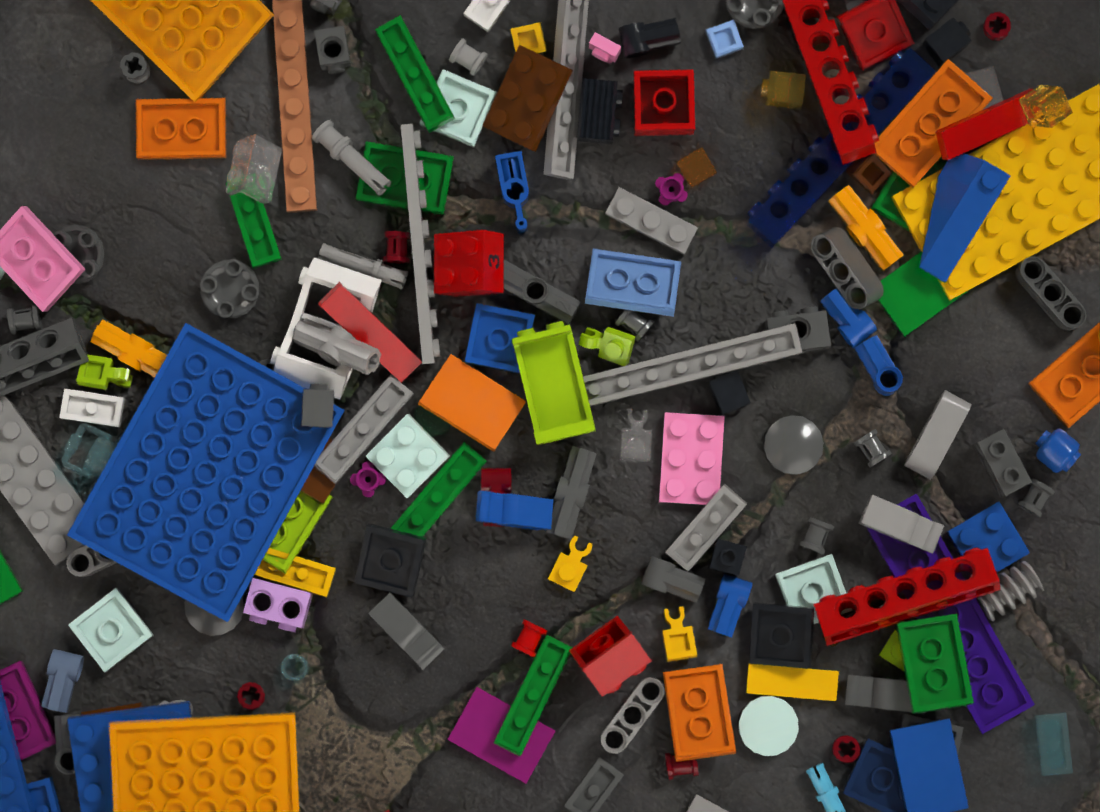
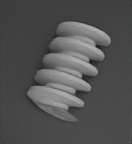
(1011, 589)

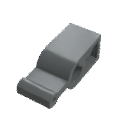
(406, 630)
(877, 693)

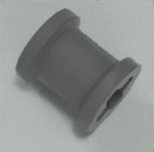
(138, 76)
(24, 319)
(634, 323)
(872, 448)
(1044, 493)
(816, 535)

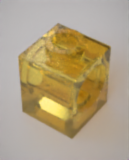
(783, 89)
(1045, 106)

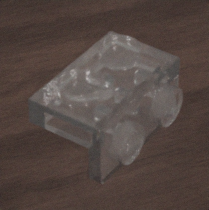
(254, 168)

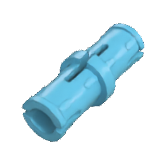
(826, 791)

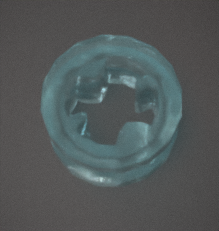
(303, 670)

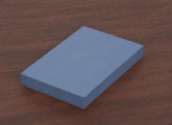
(633, 282)

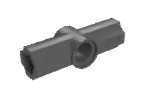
(552, 301)
(572, 492)

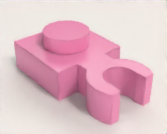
(604, 48)

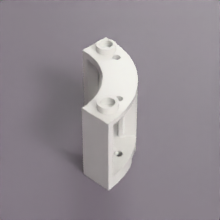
(307, 372)

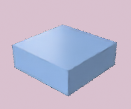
(724, 39)

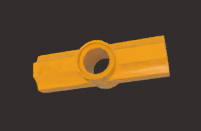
(865, 228)
(128, 348)

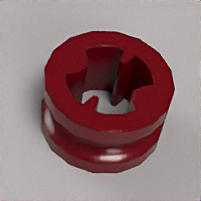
(1003, 32)
(246, 687)
(846, 758)

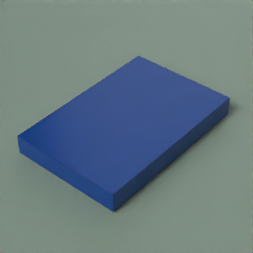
(929, 767)

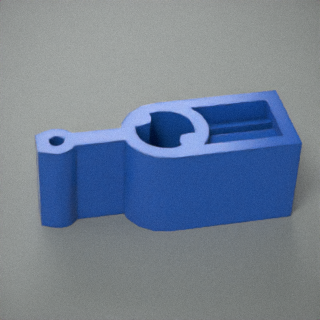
(507, 183)
(514, 510)

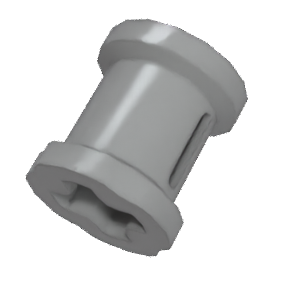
(468, 57)

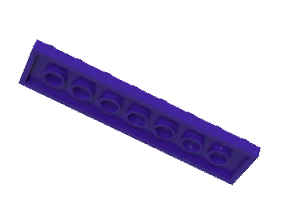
(993, 679)

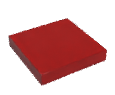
(875, 31)

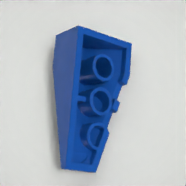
(961, 203)

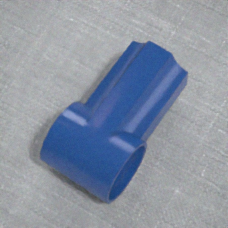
(852, 323)
(877, 363)
(731, 598)

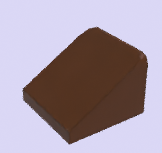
(868, 172)

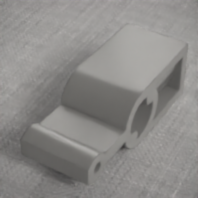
(901, 524)

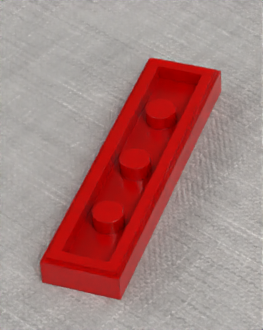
(981, 127)
(370, 330)

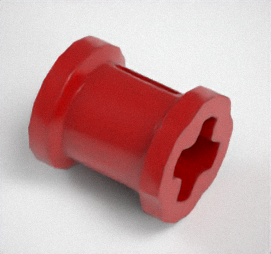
(529, 638)

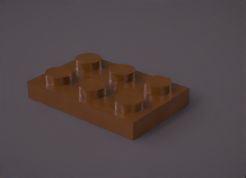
(527, 98)

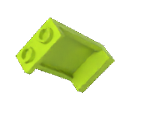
(553, 383)

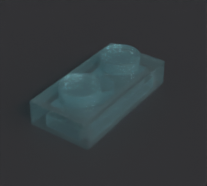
(1053, 744)

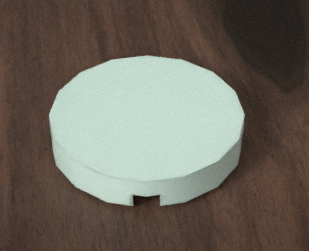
(768, 725)

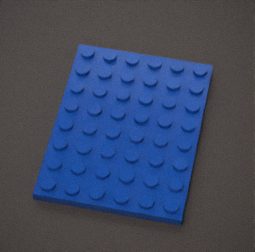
(203, 474)

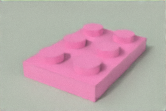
(36, 259)
(691, 458)

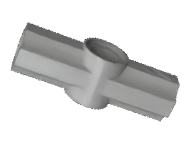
(336, 346)

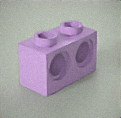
(279, 597)

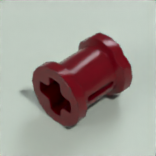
(397, 247)
(680, 768)

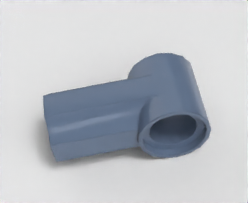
(63, 672)

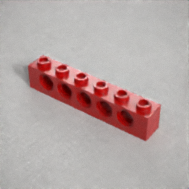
(849, 144)
(924, 600)

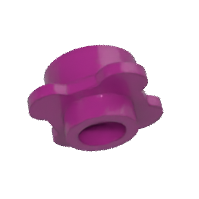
(675, 181)
(368, 488)

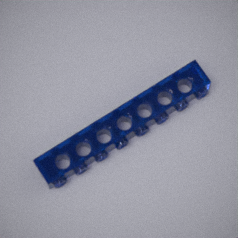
(772, 229)

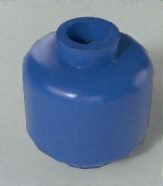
(1057, 450)

